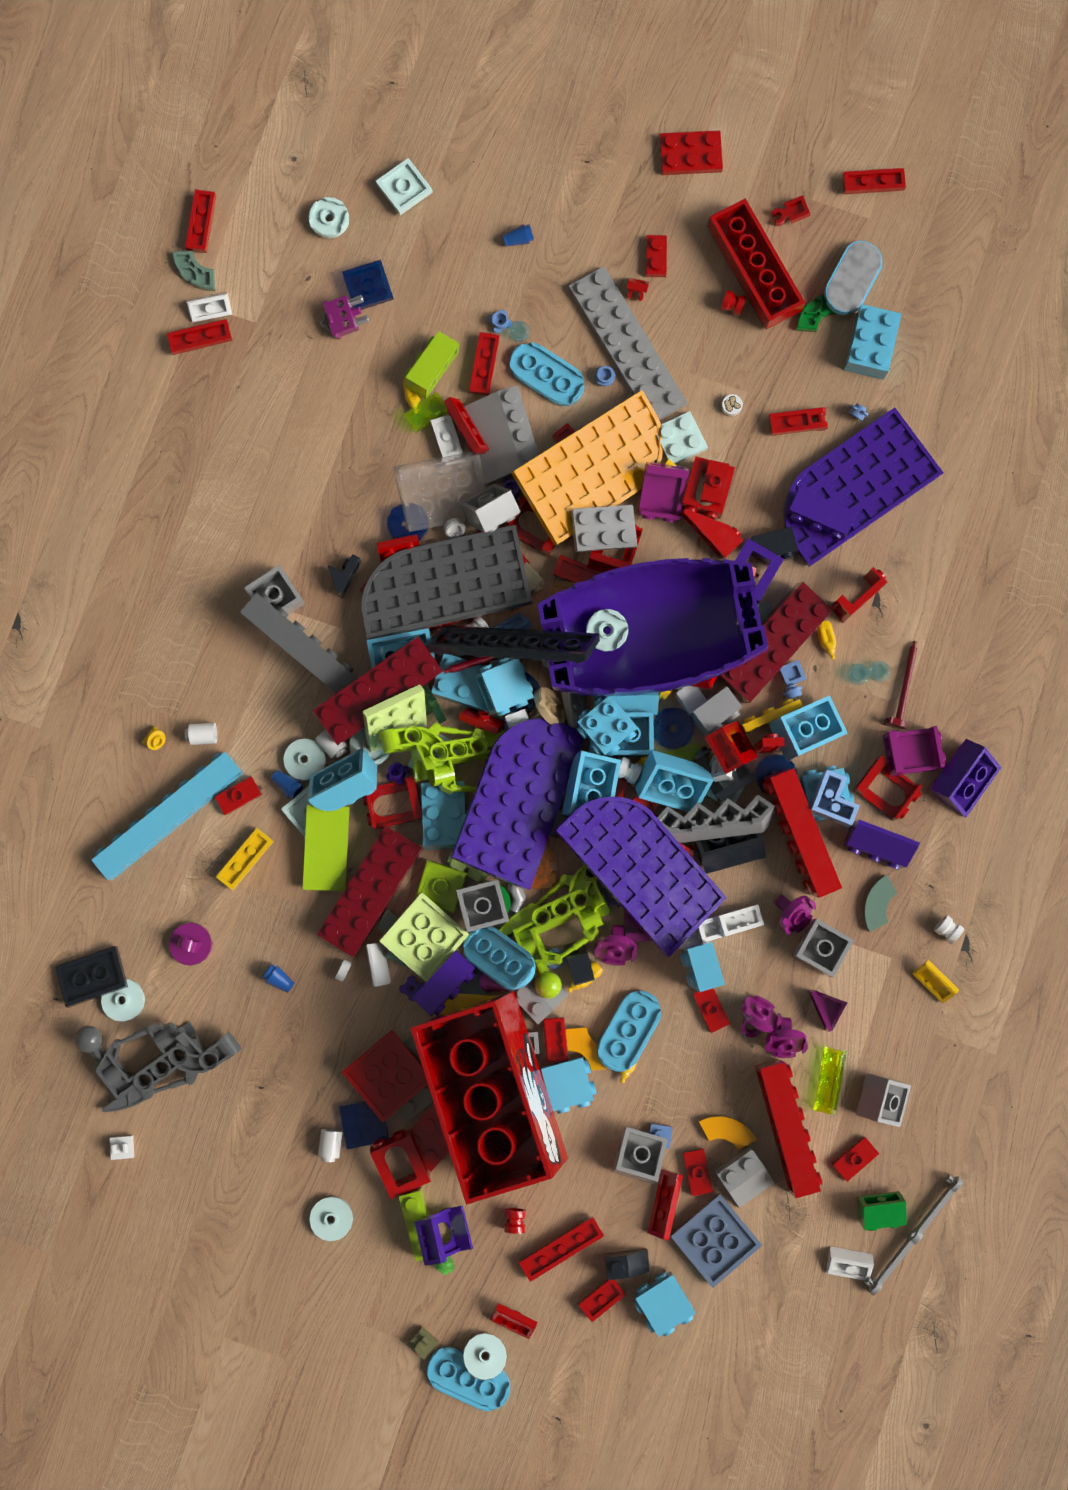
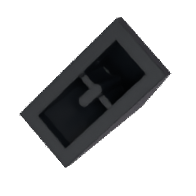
(579, 964)

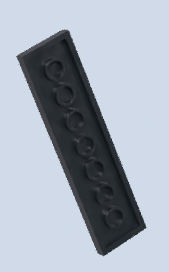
(513, 643)

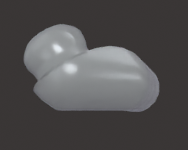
(518, 895)

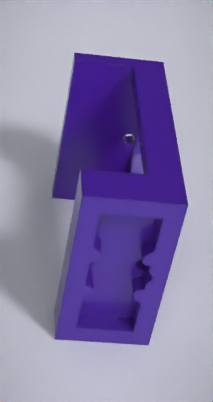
(765, 556)
(430, 1238)

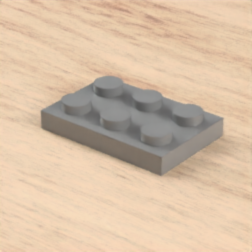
(603, 528)

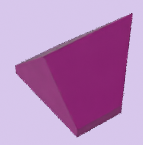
(828, 1008)

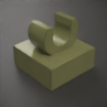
(423, 1342)

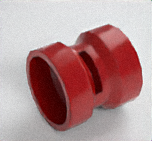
(733, 303)
(515, 1221)

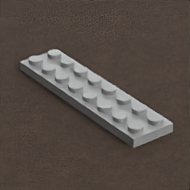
(627, 342)

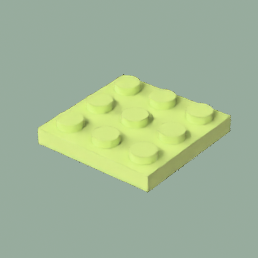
(397, 712)
(423, 937)

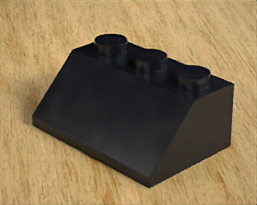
(729, 851)

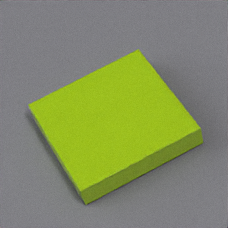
(440, 885)

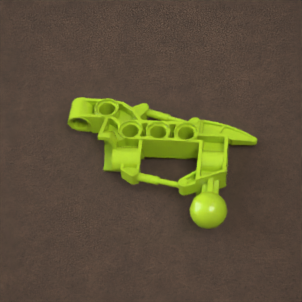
(425, 765)
(527, 927)

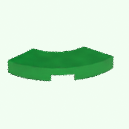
(813, 314)

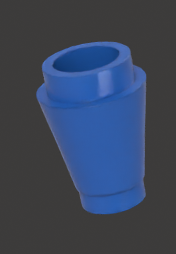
(519, 236)
(288, 785)
(278, 978)

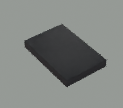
(91, 976)

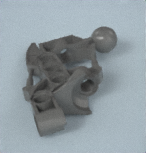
(129, 1087)

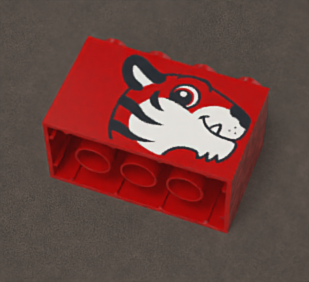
(490, 1098)

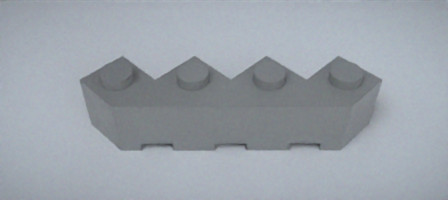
(725, 822)

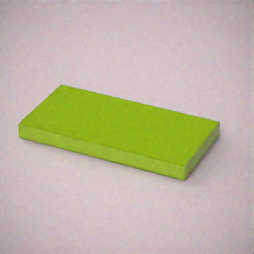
(325, 849)

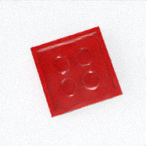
(386, 1075)

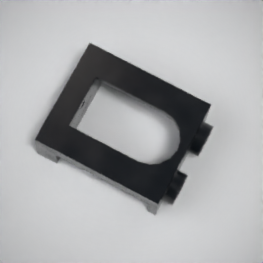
(720, 793)

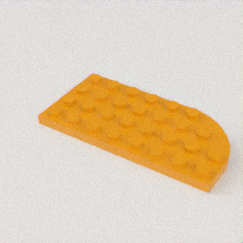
(592, 466)

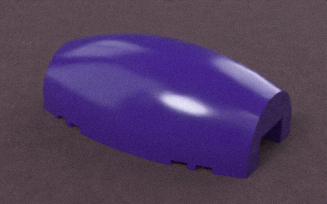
(682, 623)

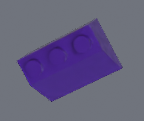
(966, 777)
(880, 844)

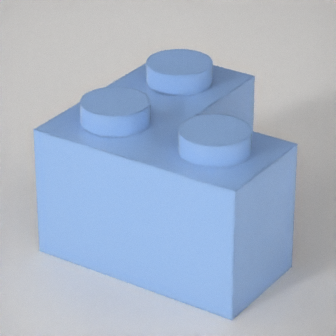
(828, 803)

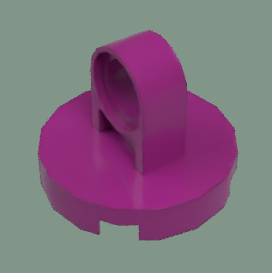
(795, 914)
(190, 944)
(615, 948)
(760, 1014)
(786, 1041)

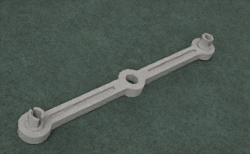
(915, 1235)

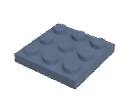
(716, 1240)

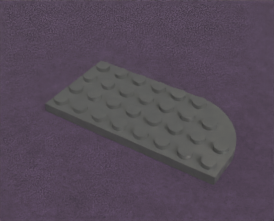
(446, 583)

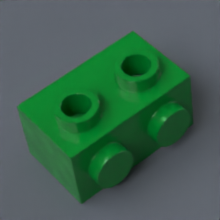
(882, 1211)

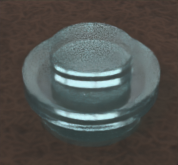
(519, 331)
(879, 671)
(859, 674)

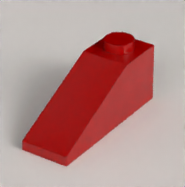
(717, 535)

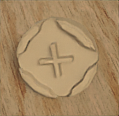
(547, 707)

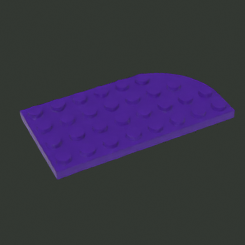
(864, 474)
(518, 800)
(642, 868)

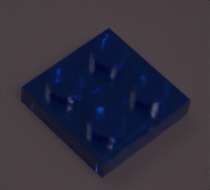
(370, 283)
(361, 1125)

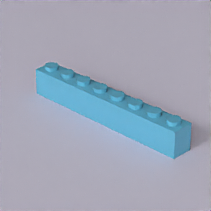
(167, 816)

